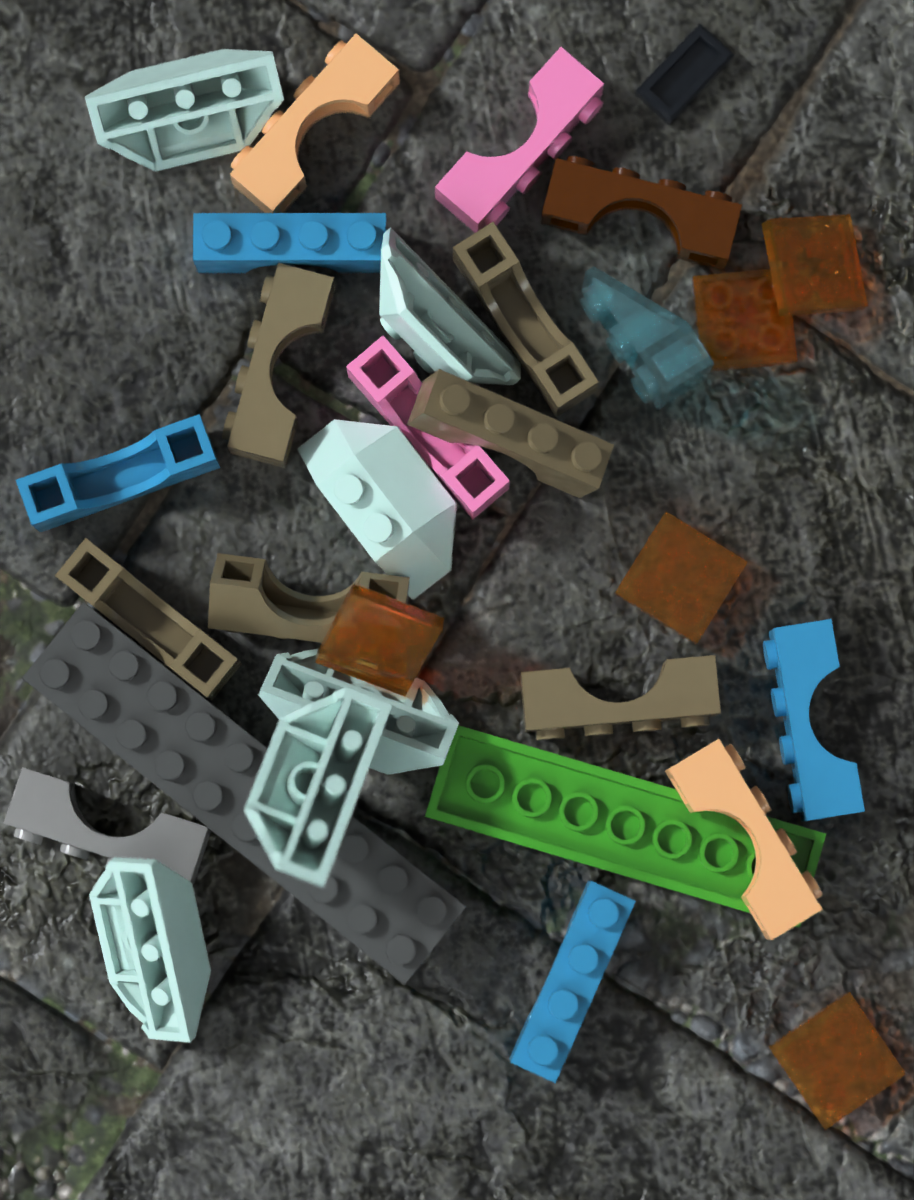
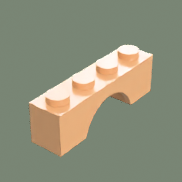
(352, 82)
(778, 891)

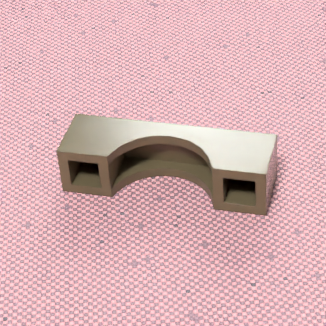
(295, 307)
(516, 311)
(475, 416)
(253, 601)
(148, 619)
(683, 691)

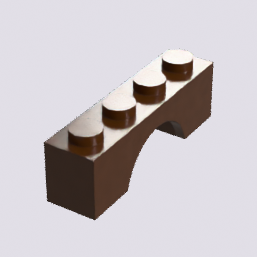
(699, 223)

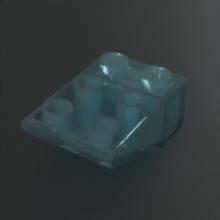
(648, 337)

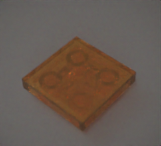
(814, 265)
(741, 321)
(681, 578)
(379, 640)
(836, 1060)

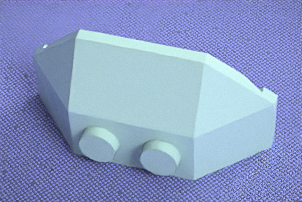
(187, 107)
(437, 322)
(386, 498)
(415, 730)
(314, 780)
(153, 945)

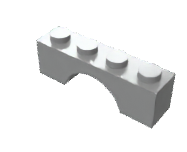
(50, 809)

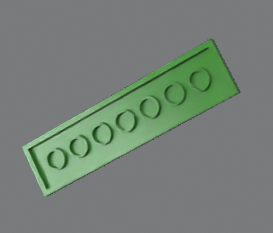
(601, 818)

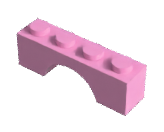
(481, 185)
(392, 390)

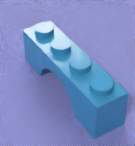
(264, 239)
(93, 485)
(822, 782)
(572, 981)

